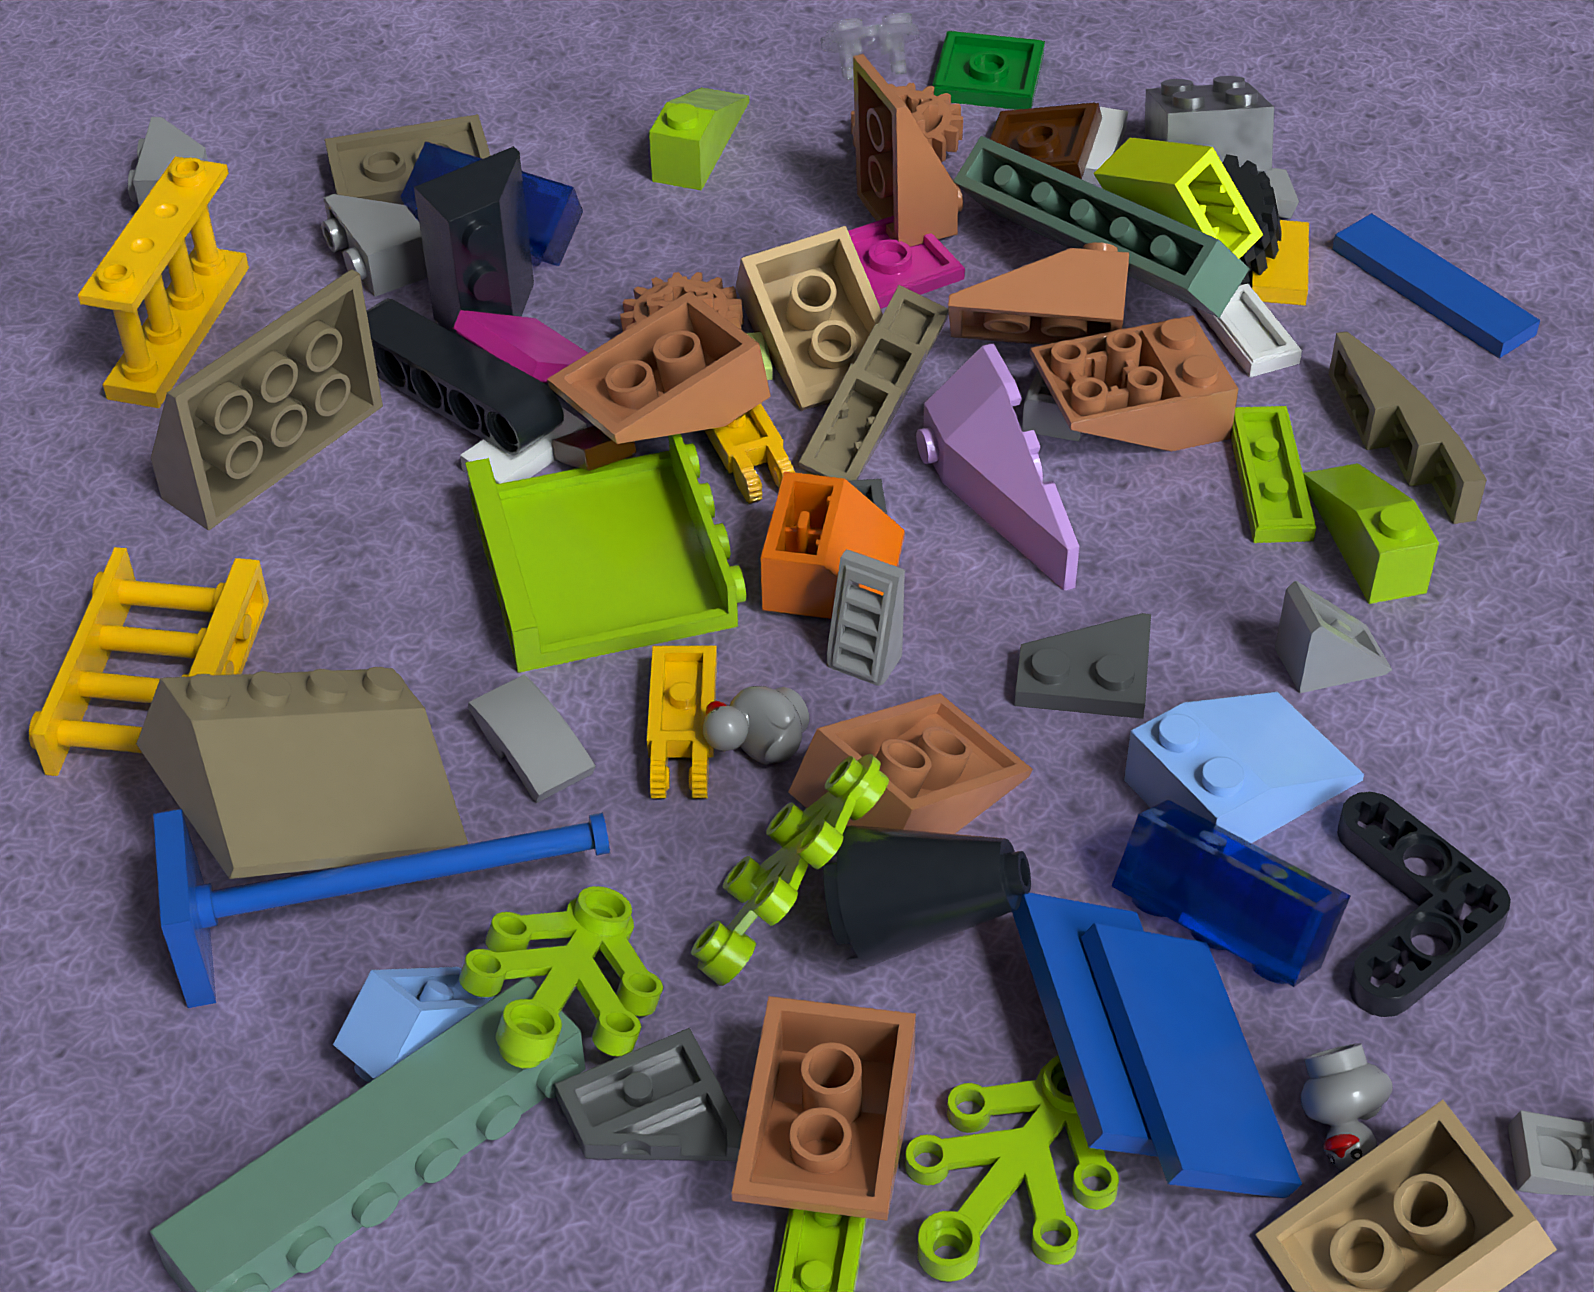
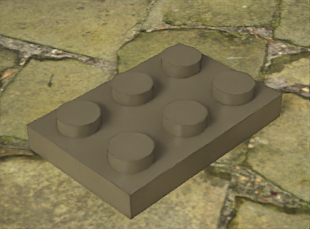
(381, 161)

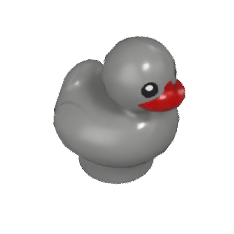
(760, 721)
(1340, 1093)

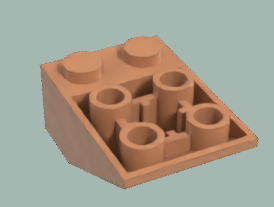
(1142, 385)

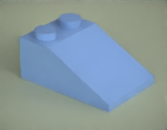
(1237, 763)

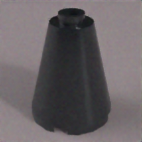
(917, 887)

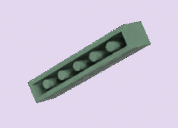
(1079, 213)
(361, 1157)

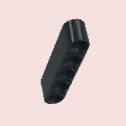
(461, 379)

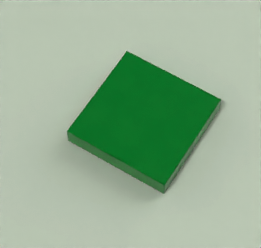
(989, 70)

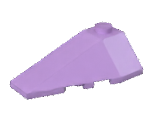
(996, 466)

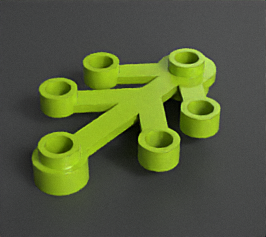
(772, 886)
(594, 922)
(1016, 1156)

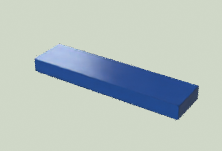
(1436, 285)

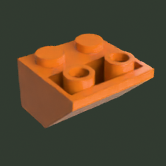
(808, 535)

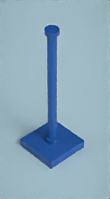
(193, 907)

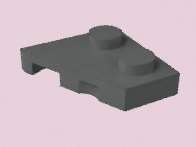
(1088, 669)
(652, 1106)

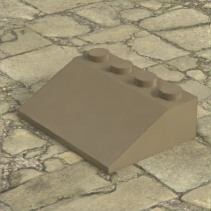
(267, 405)
(301, 768)

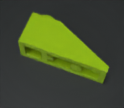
(693, 135)
(1375, 530)

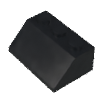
(476, 239)

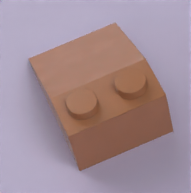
(897, 165)
(1047, 300)
(667, 375)
(936, 762)
(827, 1108)

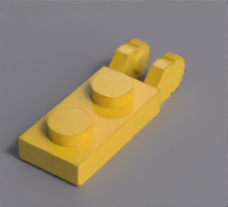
(748, 443)
(680, 690)

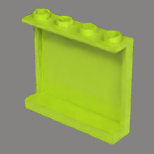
(605, 556)

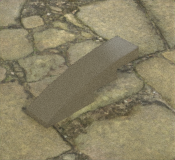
(874, 386)
(1398, 416)

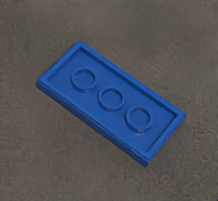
(1078, 1018)
(1189, 1063)

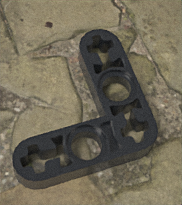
(1438, 899)

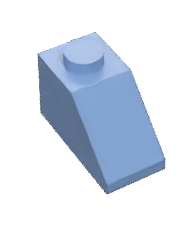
(401, 1014)

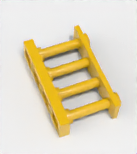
(198, 286)
(217, 650)

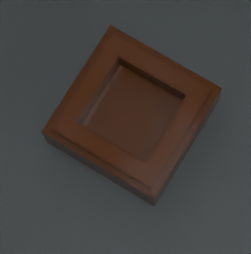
(590, 449)

